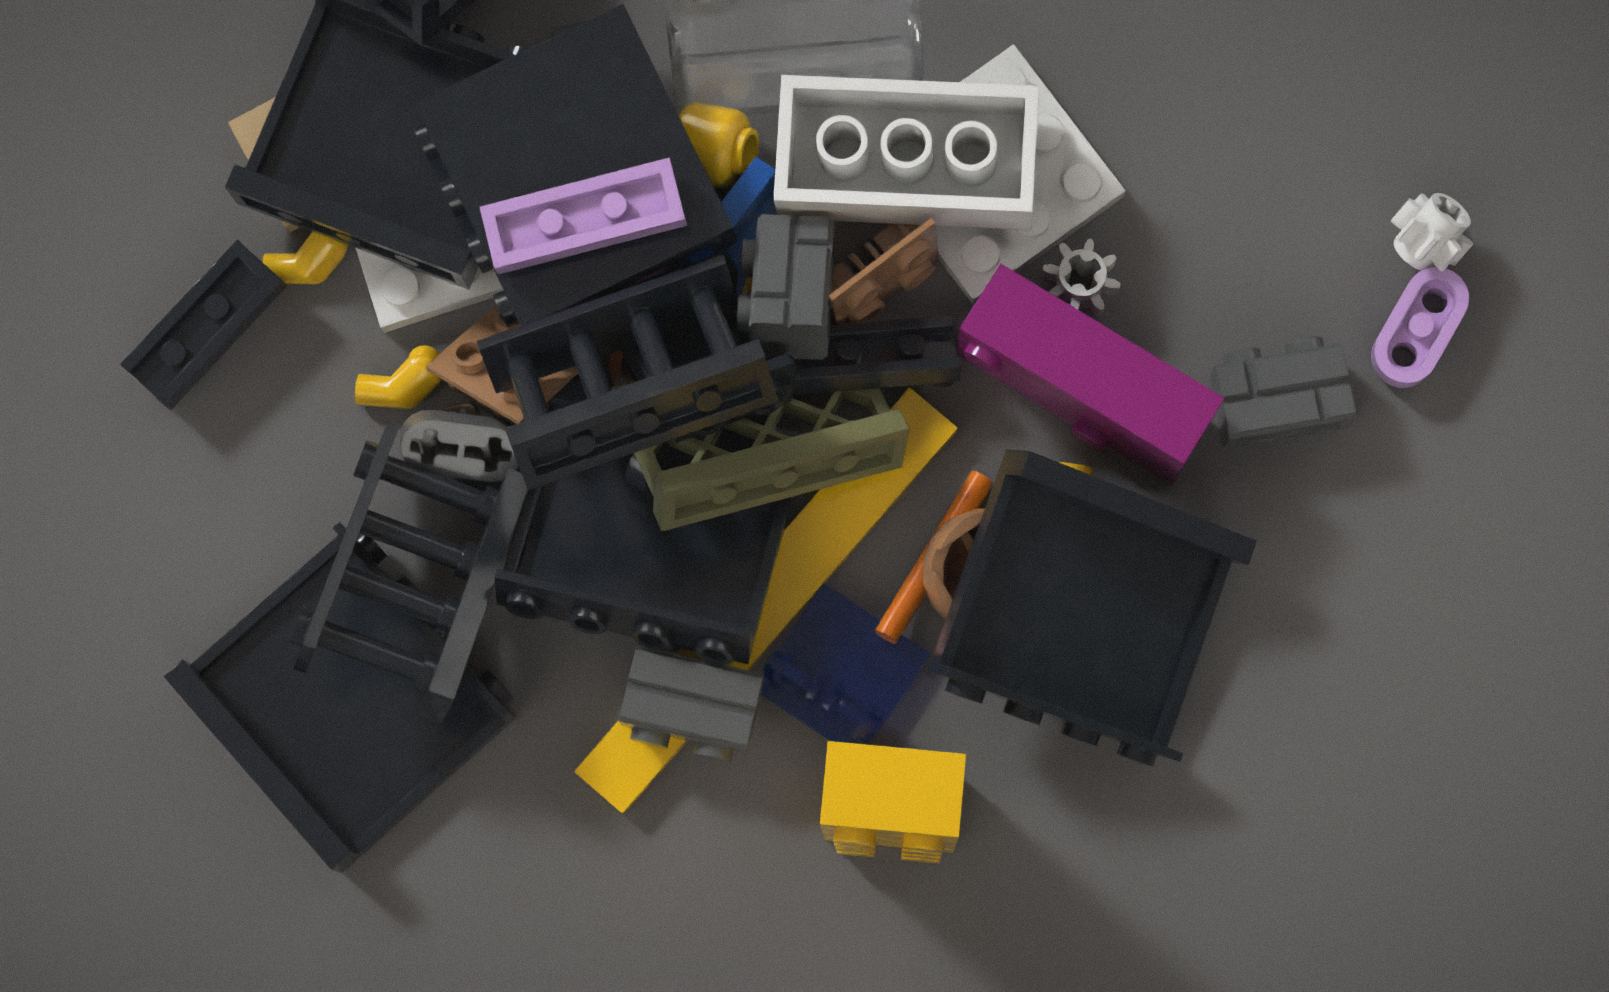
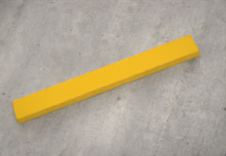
(807, 558)

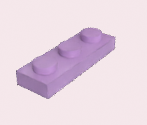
(583, 216)

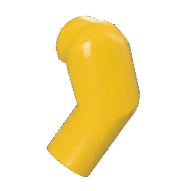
(310, 264)
(405, 387)

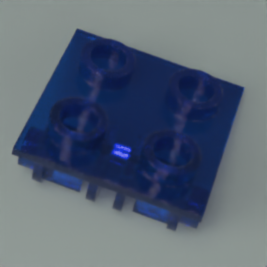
(839, 671)

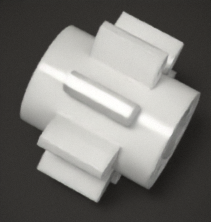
(1432, 232)
(1084, 262)

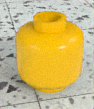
(721, 141)

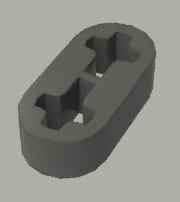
(459, 430)

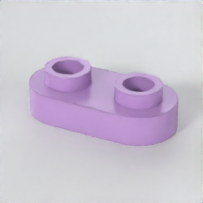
(1418, 329)

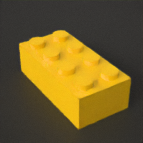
(892, 800)

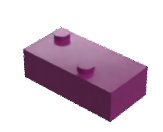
(1087, 375)

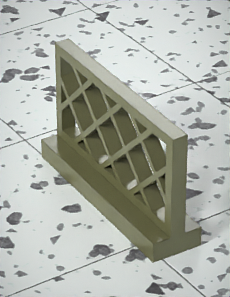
(776, 463)

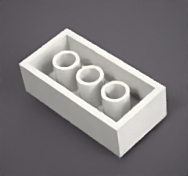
(906, 151)

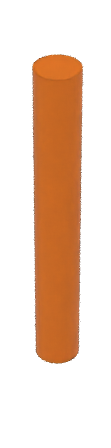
(912, 590)

